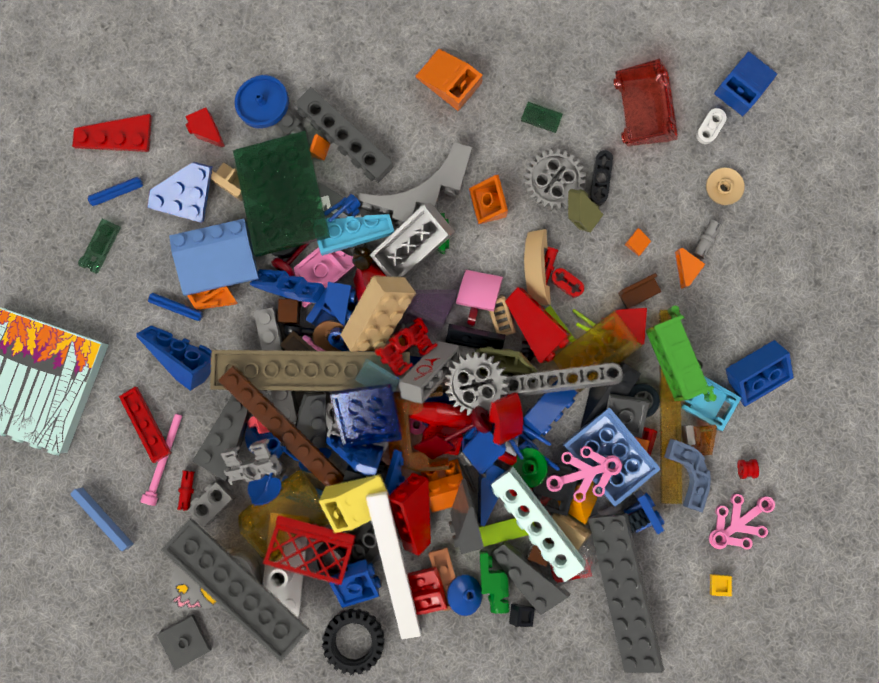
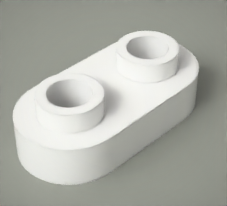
(710, 127)

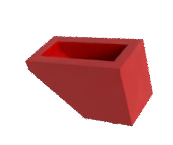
(203, 127)

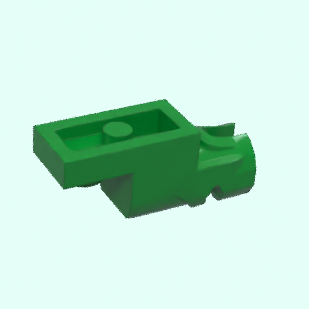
(495, 584)

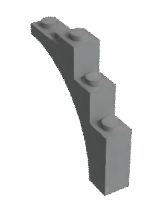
(447, 178)

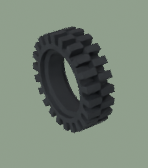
(353, 665)

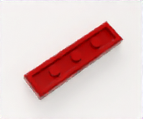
(145, 424)

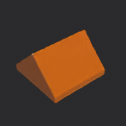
(489, 200)

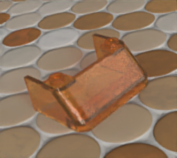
(414, 460)

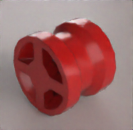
(748, 468)

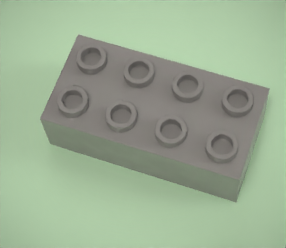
(412, 242)

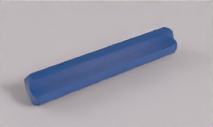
(115, 191)
(175, 307)

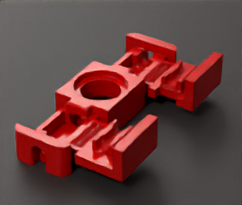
(412, 335)

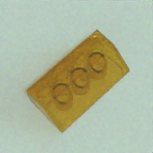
(602, 344)

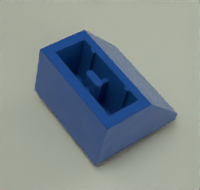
(341, 300)
(481, 449)

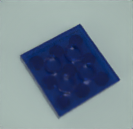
(366, 415)

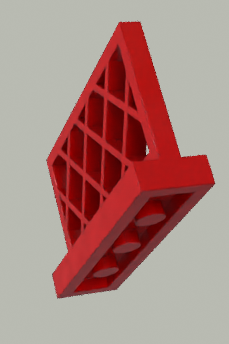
(316, 533)

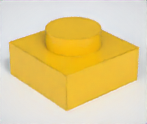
(720, 585)

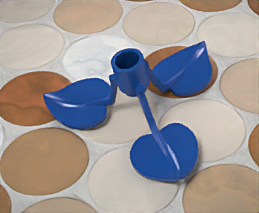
(268, 488)

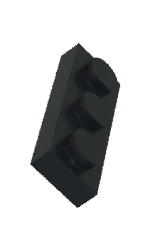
(474, 337)

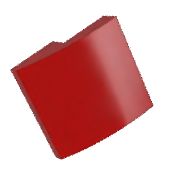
(507, 417)
(427, 590)

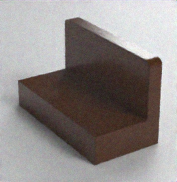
(639, 291)

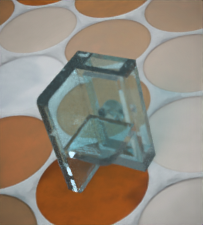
(373, 375)

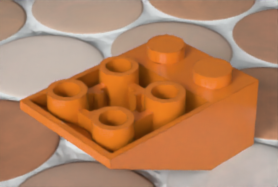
(450, 78)

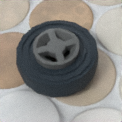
(646, 392)

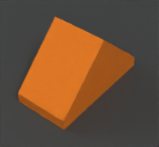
(687, 266)

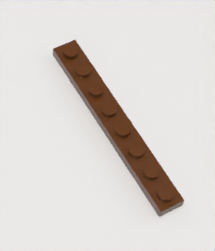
(281, 427)

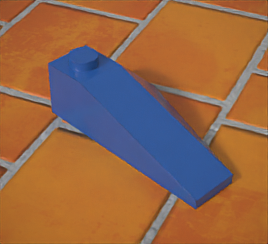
(183, 361)

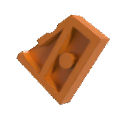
(212, 298)

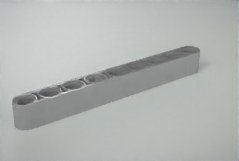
(562, 385)

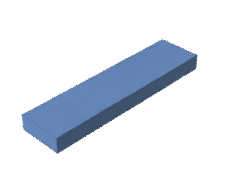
(101, 519)

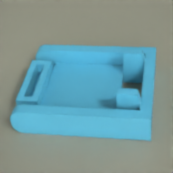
(708, 410)

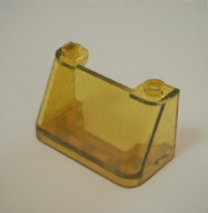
(295, 501)

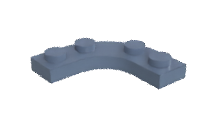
(698, 474)

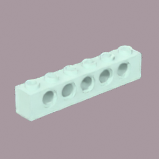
(563, 568)

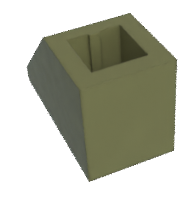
(583, 211)

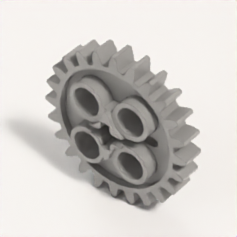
(541, 170)
(472, 368)

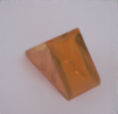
(705, 438)

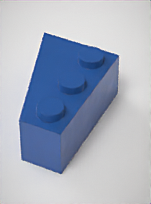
(547, 410)

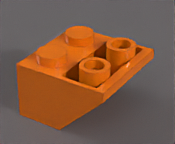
(443, 486)

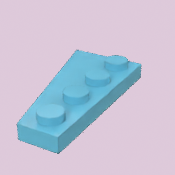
(355, 231)

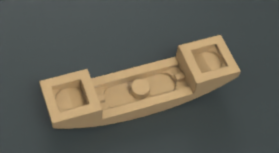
(535, 266)

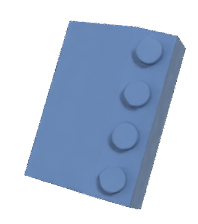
(214, 257)
(611, 437)

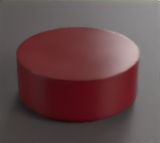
(472, 316)

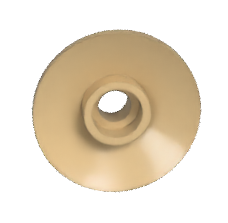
(731, 180)

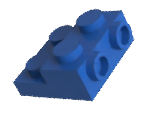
(357, 584)

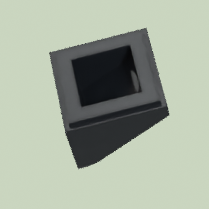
(521, 615)

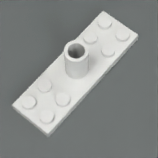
(288, 590)

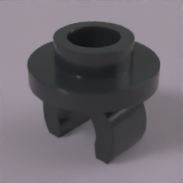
(526, 351)

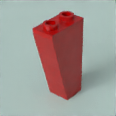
(537, 325)
(412, 513)

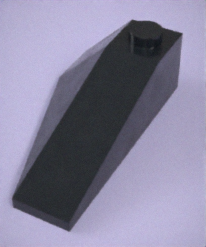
(599, 396)

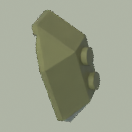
(513, 361)

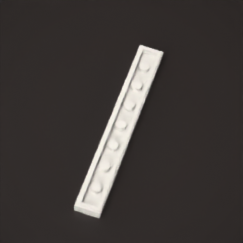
(393, 564)

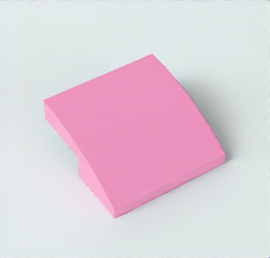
(479, 290)

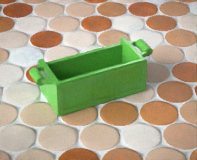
(678, 359)

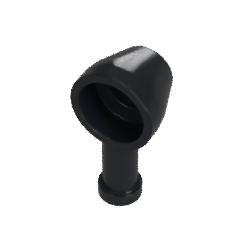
(300, 330)

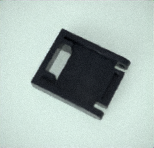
(564, 495)

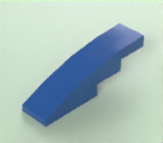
(288, 286)

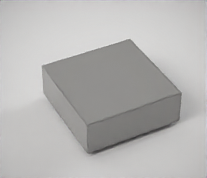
(688, 434)

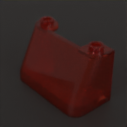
(647, 104)

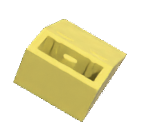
(347, 503)

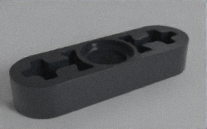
(598, 163)

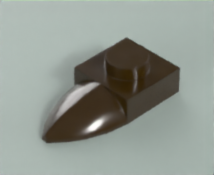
(361, 258)

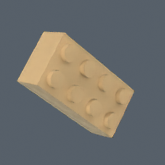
(377, 313)

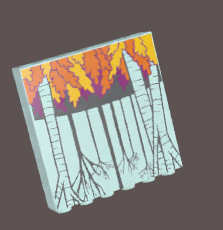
(44, 380)

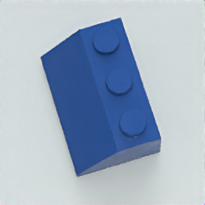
(760, 372)

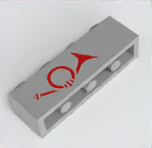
(428, 372)

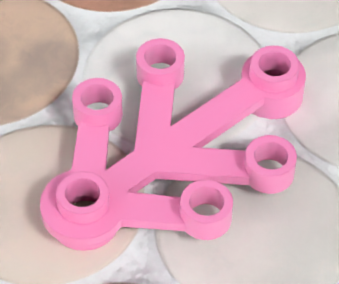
(587, 472)
(738, 523)

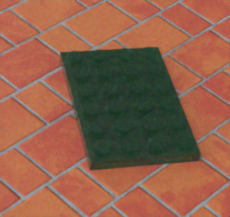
(281, 194)

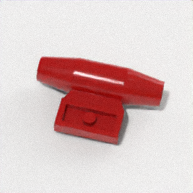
(443, 420)

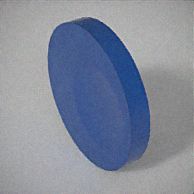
(261, 101)

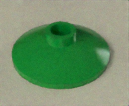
(534, 457)

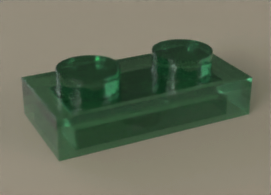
(541, 117)

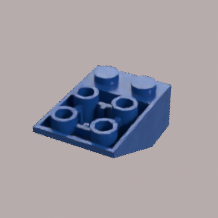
(745, 84)

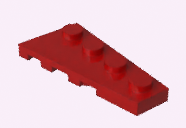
(119, 135)

